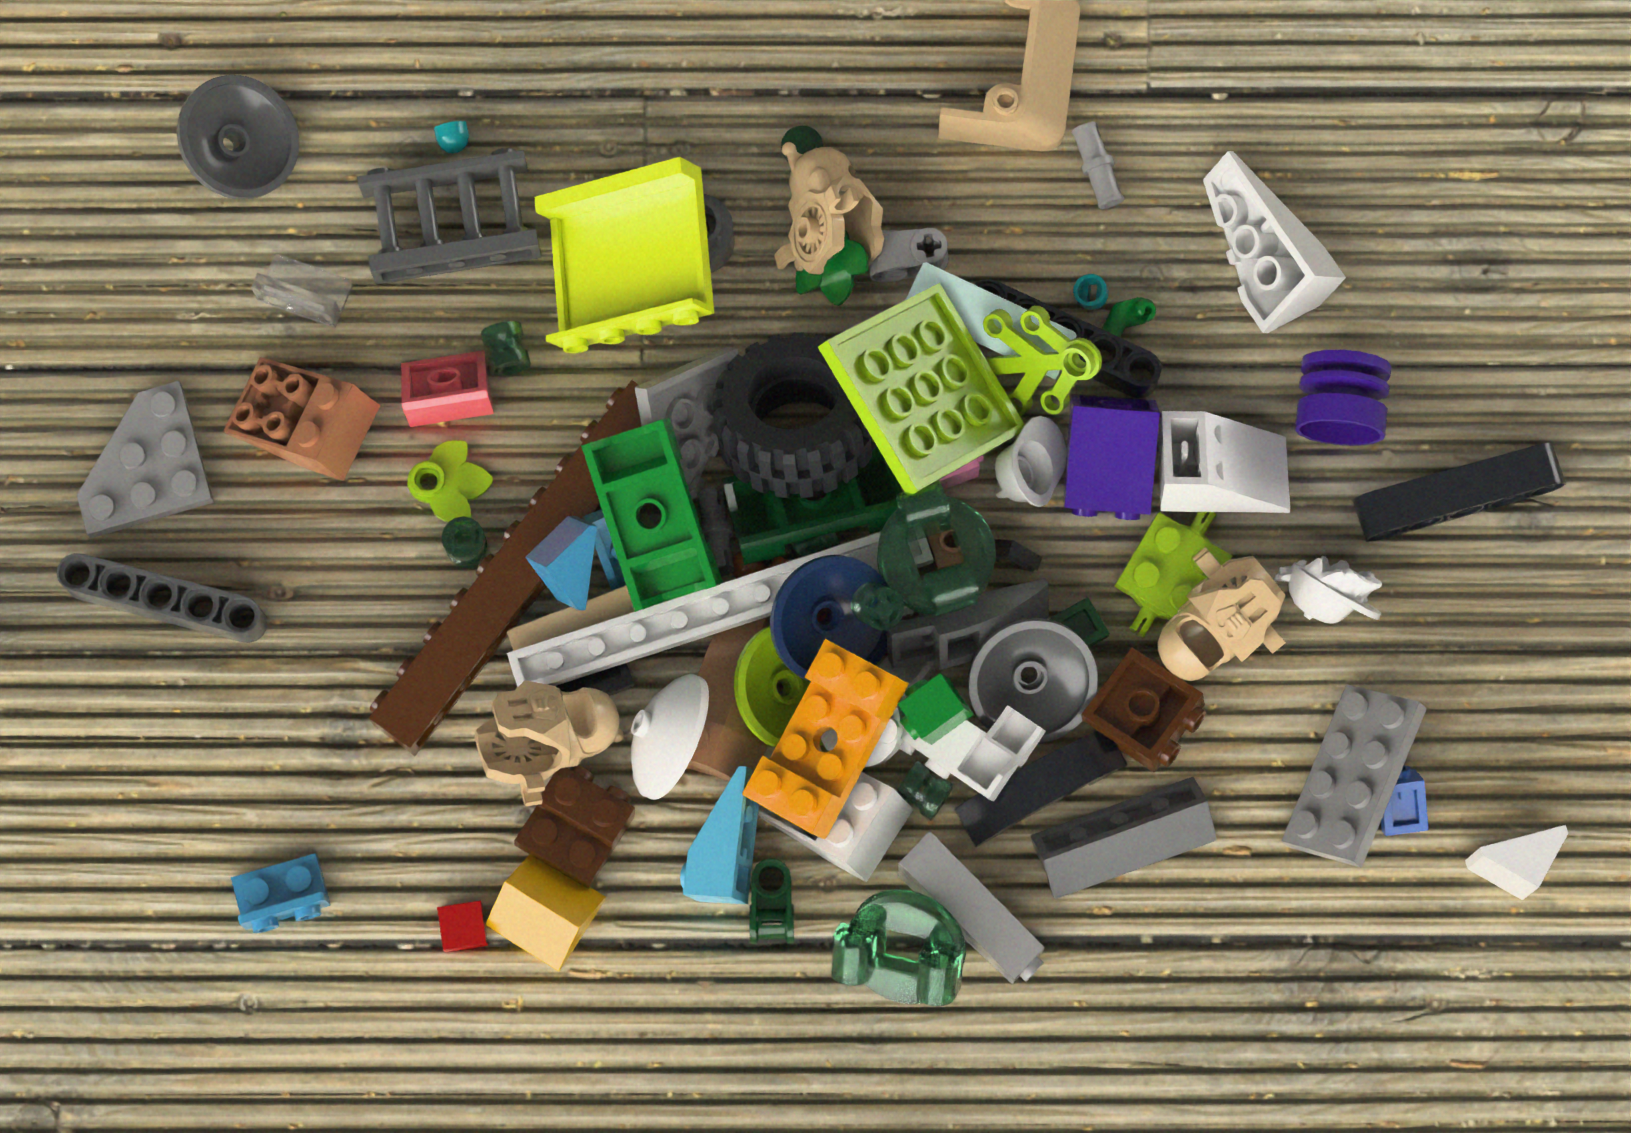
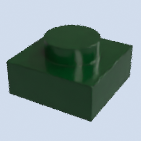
(1084, 621)

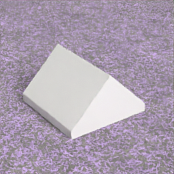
(1519, 862)

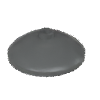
(256, 124)
(1056, 692)

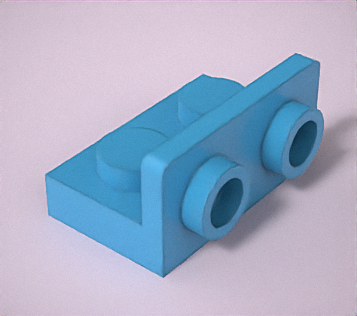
(280, 893)

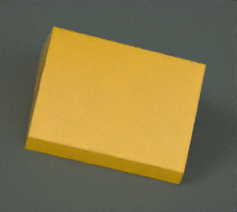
(544, 911)

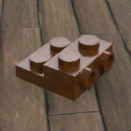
(1145, 710)
(576, 824)

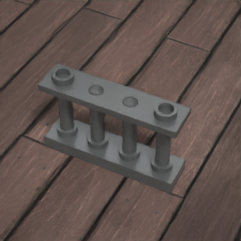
(435, 255)

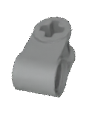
(905, 253)

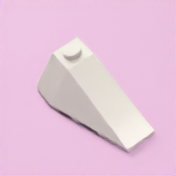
(1276, 257)

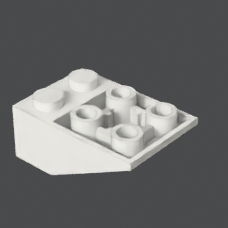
(1220, 465)
(861, 831)

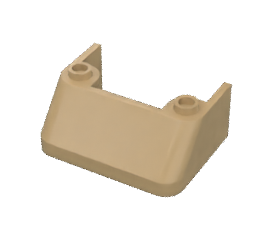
(1036, 111)

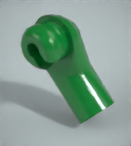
(1129, 314)

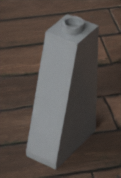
(982, 918)

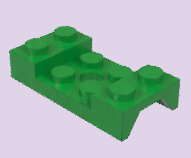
(644, 469)

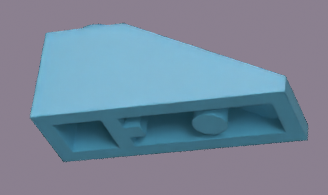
(723, 850)

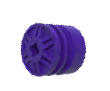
(1343, 397)

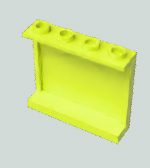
(629, 254)

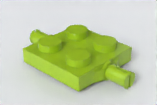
(1163, 567)

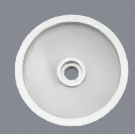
(668, 734)

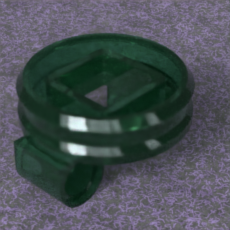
(926, 515)
(861, 946)

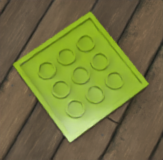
(922, 388)

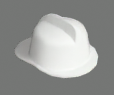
(1032, 464)

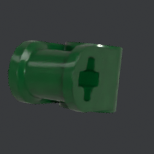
(771, 906)

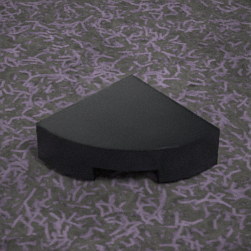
(1018, 554)

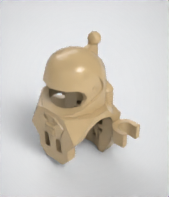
(824, 215)
(1220, 620)
(558, 722)

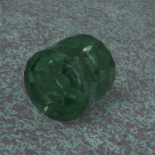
(887, 610)

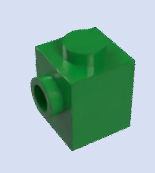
(933, 709)

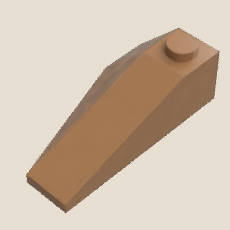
(725, 736)

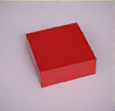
(462, 926)

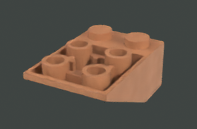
(303, 417)

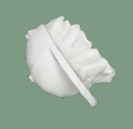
(1329, 590)

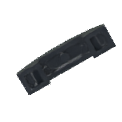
(1041, 785)

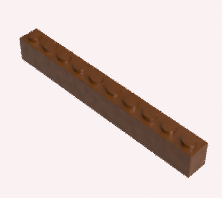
(497, 598)

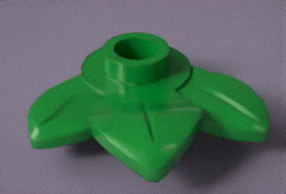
(838, 273)

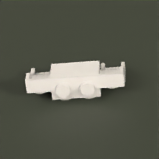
(967, 752)

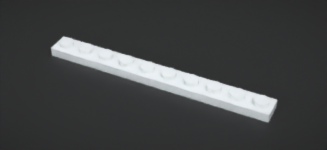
(676, 620)

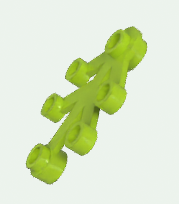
(1037, 362)

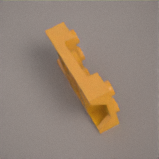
(802, 779)

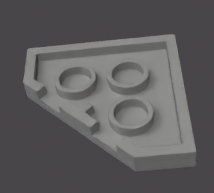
(686, 399)
(147, 466)

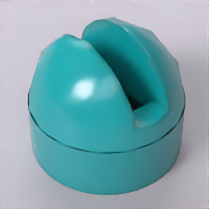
(452, 136)
(1082, 291)

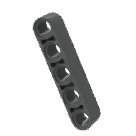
(147, 584)

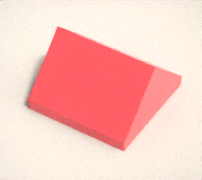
(446, 388)

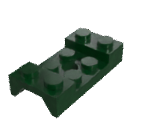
(769, 522)

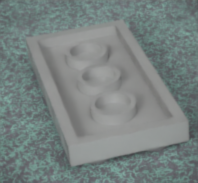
(1354, 775)

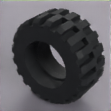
(787, 458)

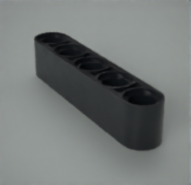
(1124, 353)
(1459, 492)

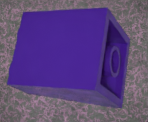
(1111, 455)

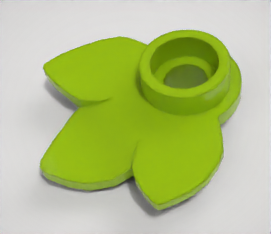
(456, 481)

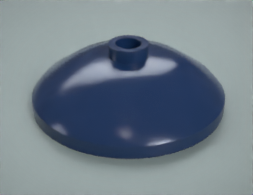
(816, 585)

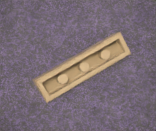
(569, 619)

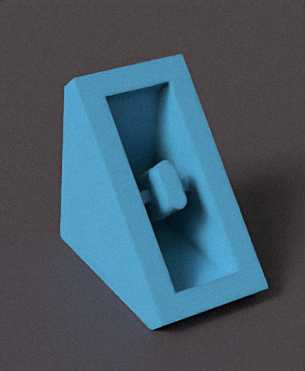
(566, 560)

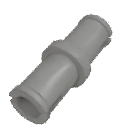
(1097, 165)

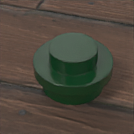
(803, 138)

